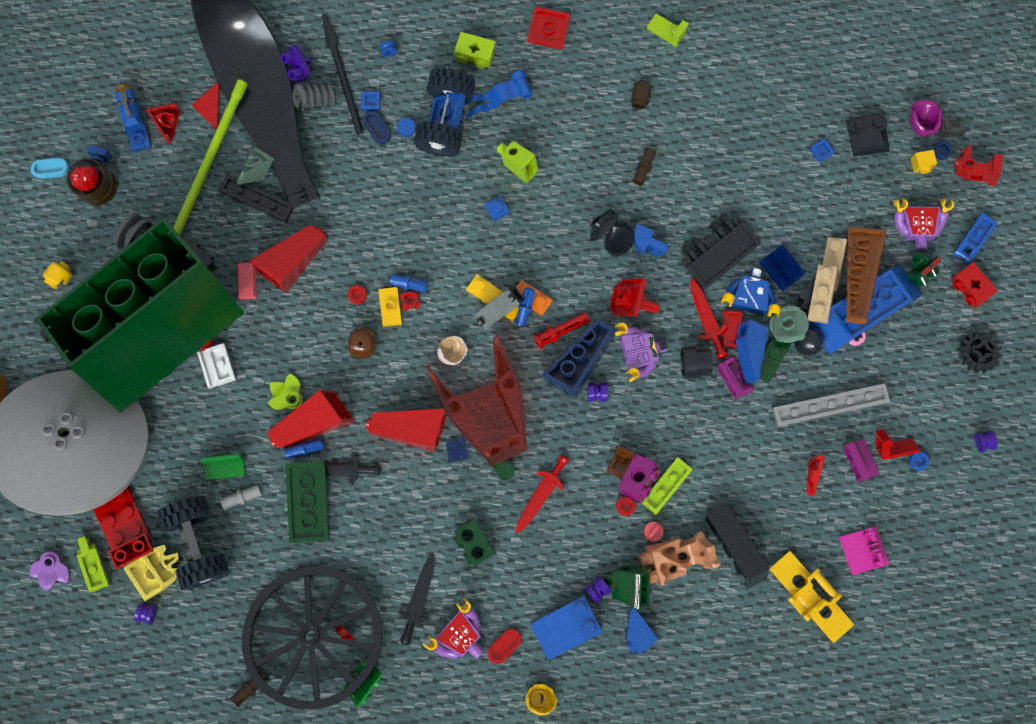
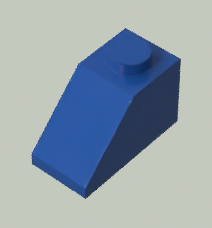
(638, 633)

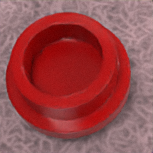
(625, 506)

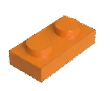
(540, 301)

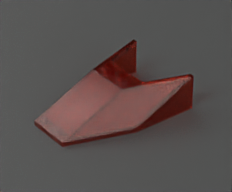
(490, 414)

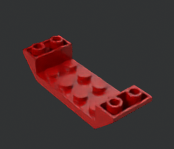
(124, 529)

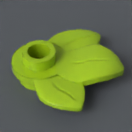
(284, 391)

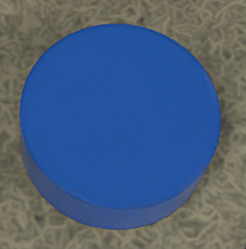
(406, 127)
(919, 461)

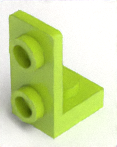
(667, 30)

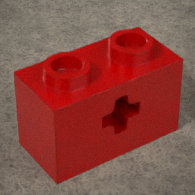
(983, 287)

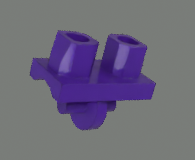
(299, 64)

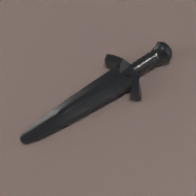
(350, 469)
(418, 601)

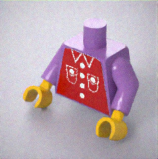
(920, 223)
(459, 635)

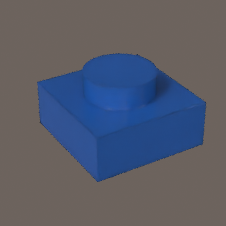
(99, 154)
(497, 208)

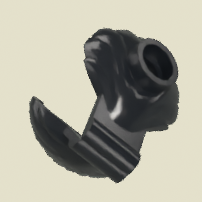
(618, 235)

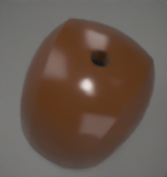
(367, 337)

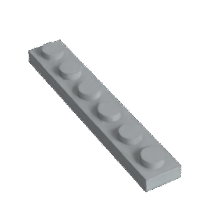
(831, 405)

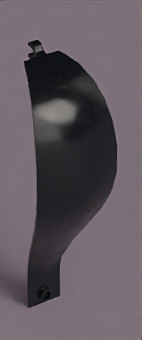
(245, 49)

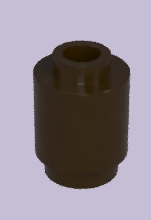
(641, 94)

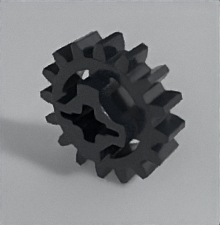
(986, 346)

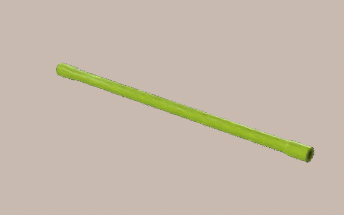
(236, 96)

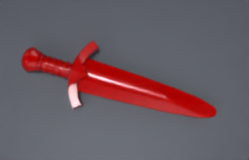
(708, 320)
(542, 492)

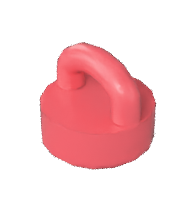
(653, 531)

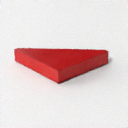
(208, 105)
(814, 471)

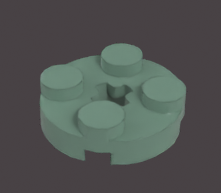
(796, 331)

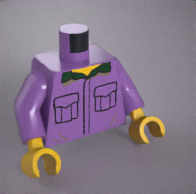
(639, 350)

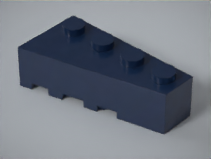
(578, 362)

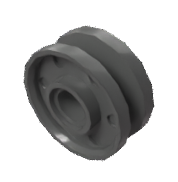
(131, 229)

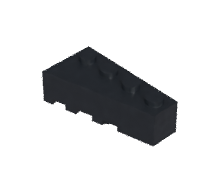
(738, 544)

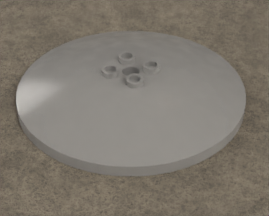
(72, 471)

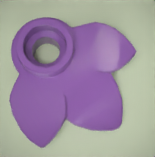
(47, 573)

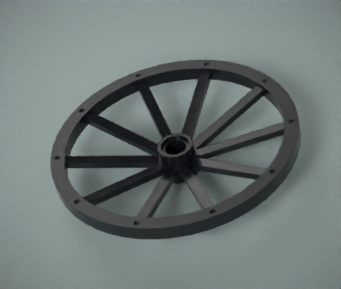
(270, 590)

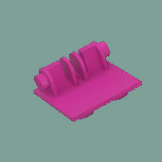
(864, 550)

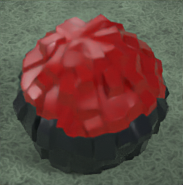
(83, 175)

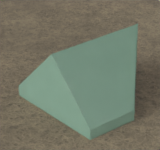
(255, 167)

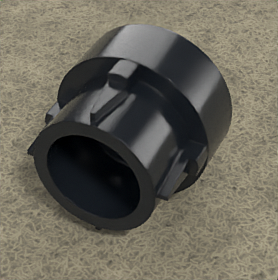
(696, 362)

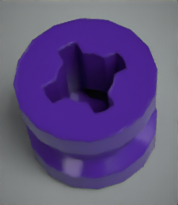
(986, 441)
(145, 613)

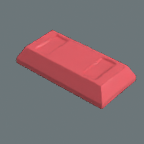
(246, 281)

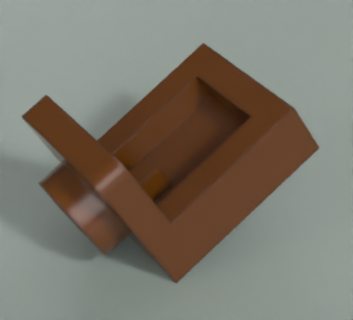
(620, 461)

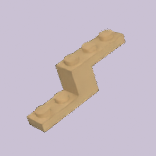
(827, 280)

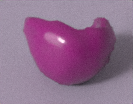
(925, 117)

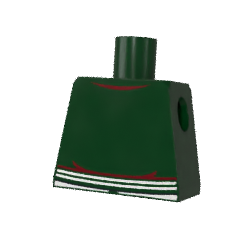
(630, 585)

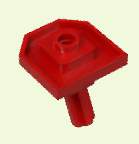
(629, 299)

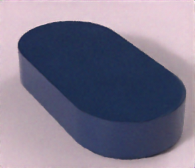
(376, 127)

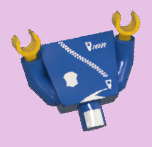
(752, 295)

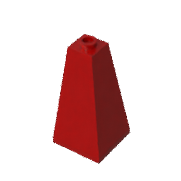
(290, 257)
(313, 418)
(412, 427)

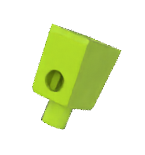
(518, 160)

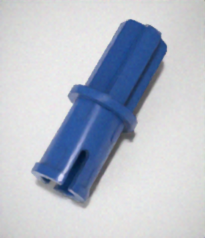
(408, 283)
(525, 307)
(303, 448)

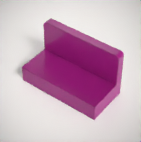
(860, 460)

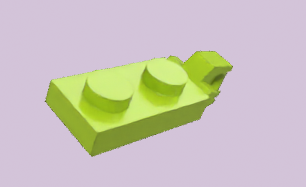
(91, 565)

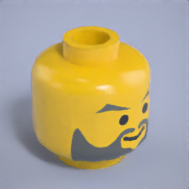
(57, 275)

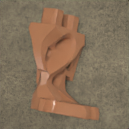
(666, 554)

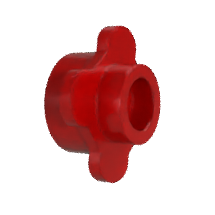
(405, 297)

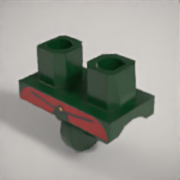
(923, 268)

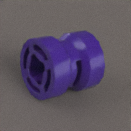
(597, 392)
(597, 590)

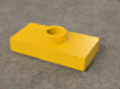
(390, 307)

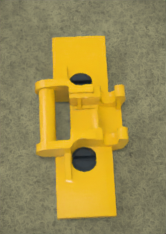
(807, 601)

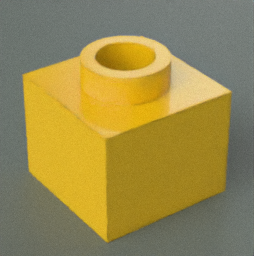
(923, 161)

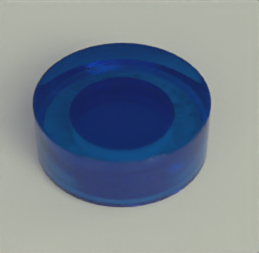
(942, 150)

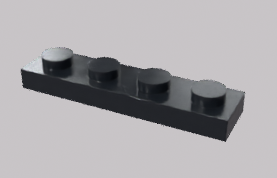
(256, 198)

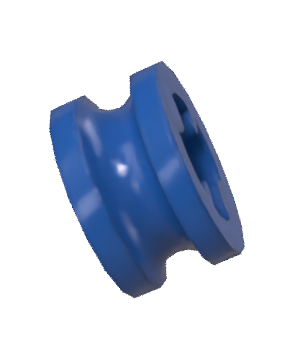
(388, 48)

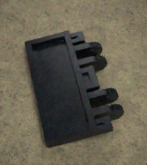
(722, 251)

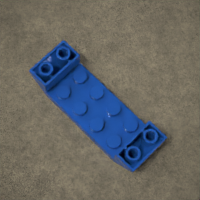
(890, 294)

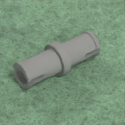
(240, 497)

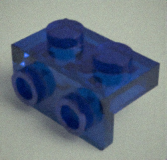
(782, 268)

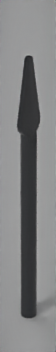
(332, 43)

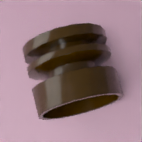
(104, 190)

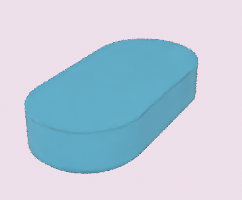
(49, 168)

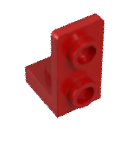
(889, 449)

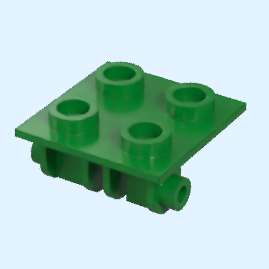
(362, 695)

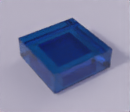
(456, 451)

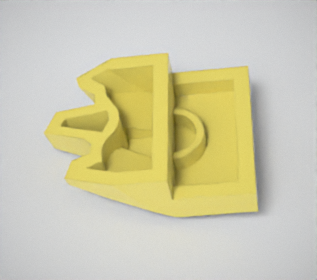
(152, 572)

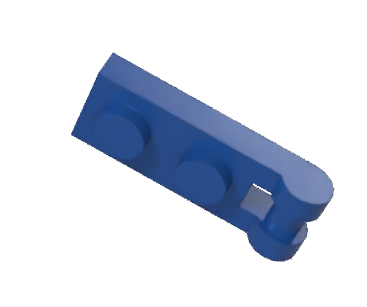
(975, 238)

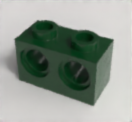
(477, 541)

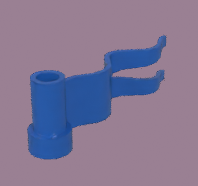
(502, 92)

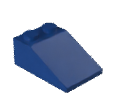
(566, 628)

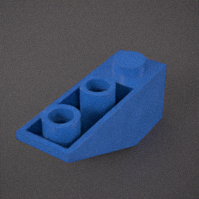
(751, 345)

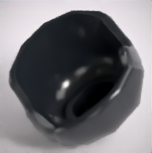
(812, 343)

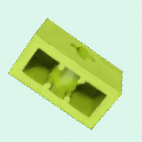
(468, 43)

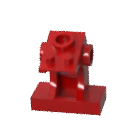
(978, 172)

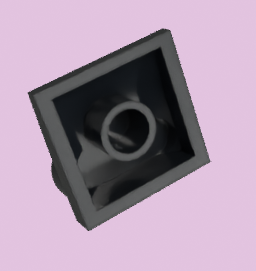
(868, 134)

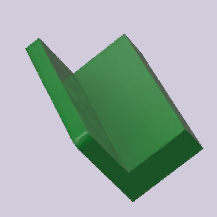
(224, 467)

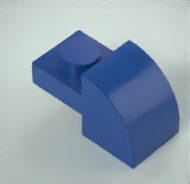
(644, 240)

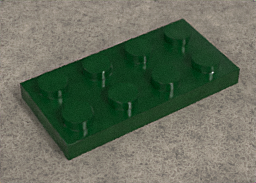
(307, 502)

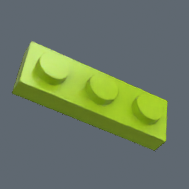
(667, 485)

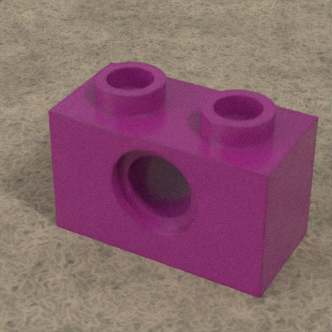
(639, 468)

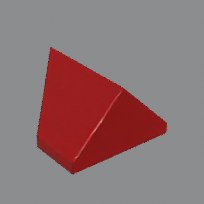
(165, 119)

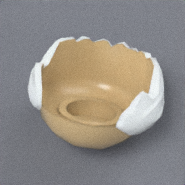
(452, 350)

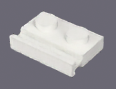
(216, 366)

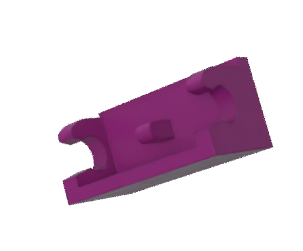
(734, 379)

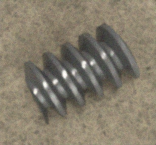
(312, 94)

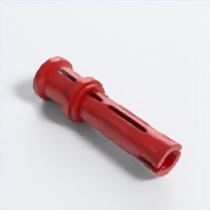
(553, 334)

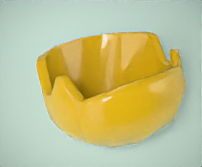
(533, 699)

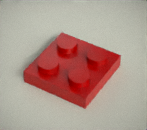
(548, 28)

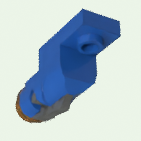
(132, 117)

